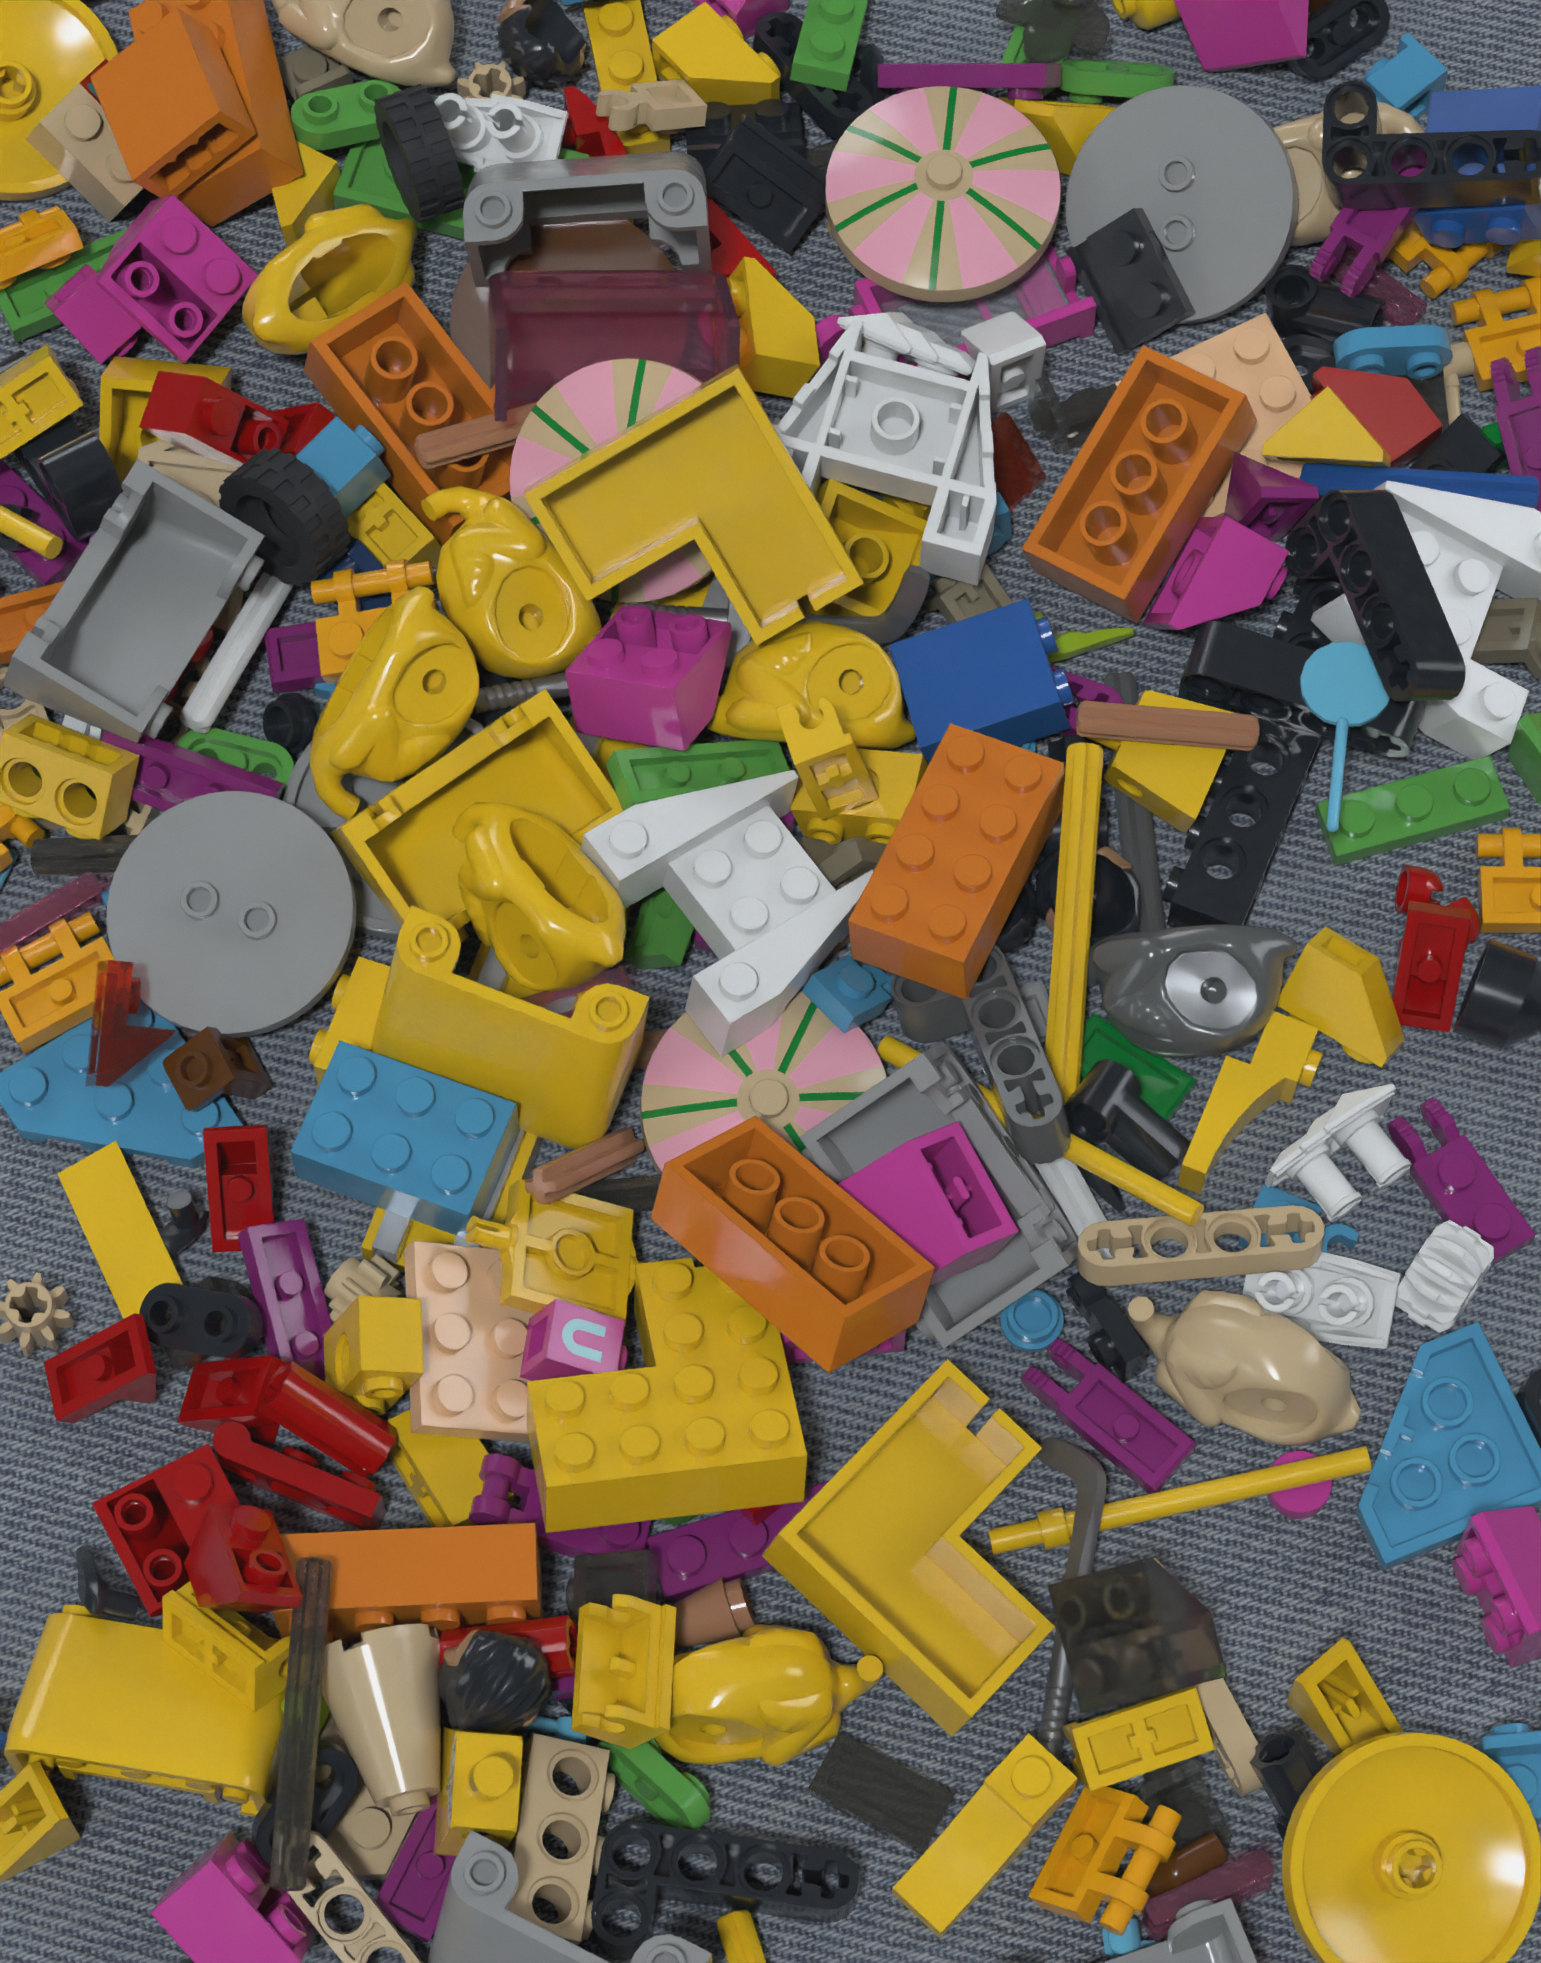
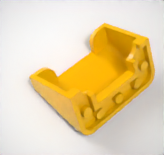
(521, 759)
(552, 1066)
(137, 1711)

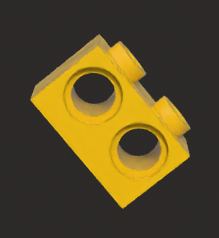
(66, 764)

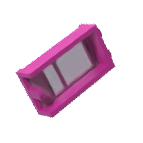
(1040, 297)

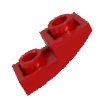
(585, 129)

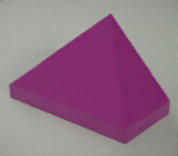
(1266, 498)

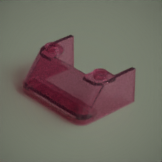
(569, 319)

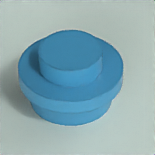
(1032, 1321)

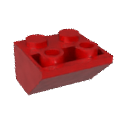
(159, 1518)

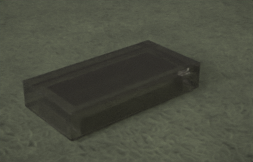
(881, 1793)

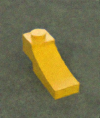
(1244, 1090)
(985, 1835)

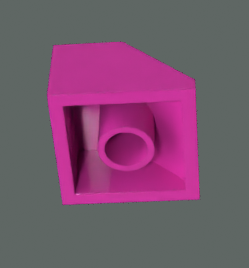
(1218, 574)

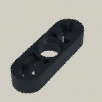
(820, 103)

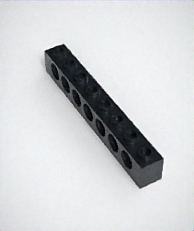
(1267, 799)

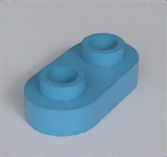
(1394, 350)

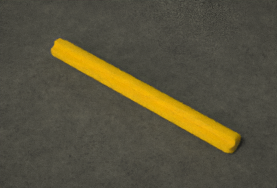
(1073, 914)

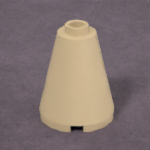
(390, 1712)

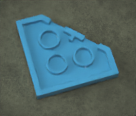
(140, 1110)
(1448, 1451)

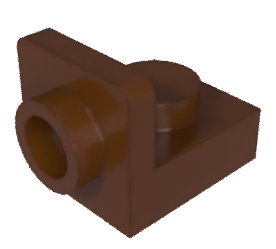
(213, 1066)

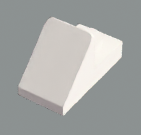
(1014, 357)

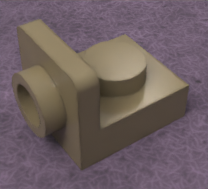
(311, 71)
(963, 600)
(1511, 634)
(845, 860)

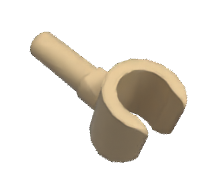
(1459, 366)

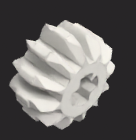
(1444, 1276)

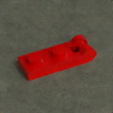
(298, 1479)

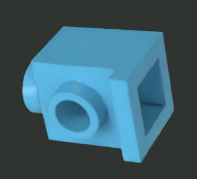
(1407, 78)

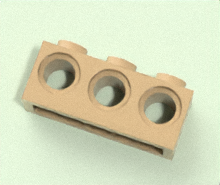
(570, 1818)

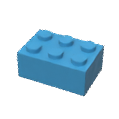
(405, 1139)

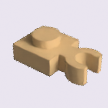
(660, 105)

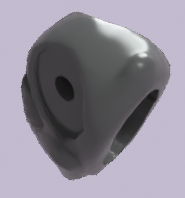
(1190, 986)

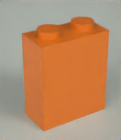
(172, 104)

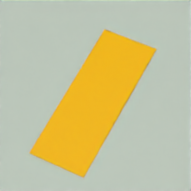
(118, 1227)

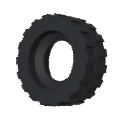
(419, 153)
(292, 510)

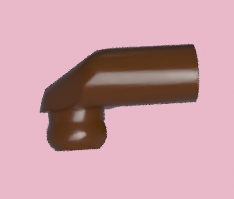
(1187, 1864)

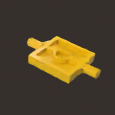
(561, 1251)

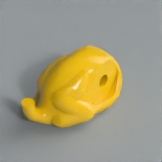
(328, 275)
(508, 587)
(809, 664)
(395, 701)
(537, 898)
(761, 1697)

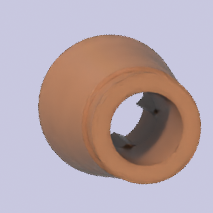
(713, 1614)

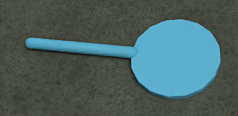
(1345, 691)

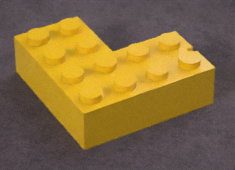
(705, 474)
(688, 1433)
(888, 1555)

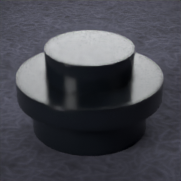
(290, 722)

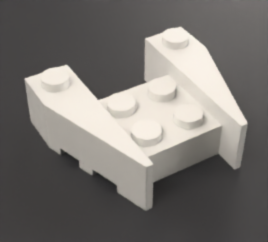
(906, 438)
(1467, 553)
(742, 890)

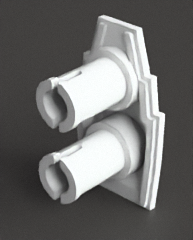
(501, 129)
(895, 334)
(1351, 1125)
(1332, 1299)

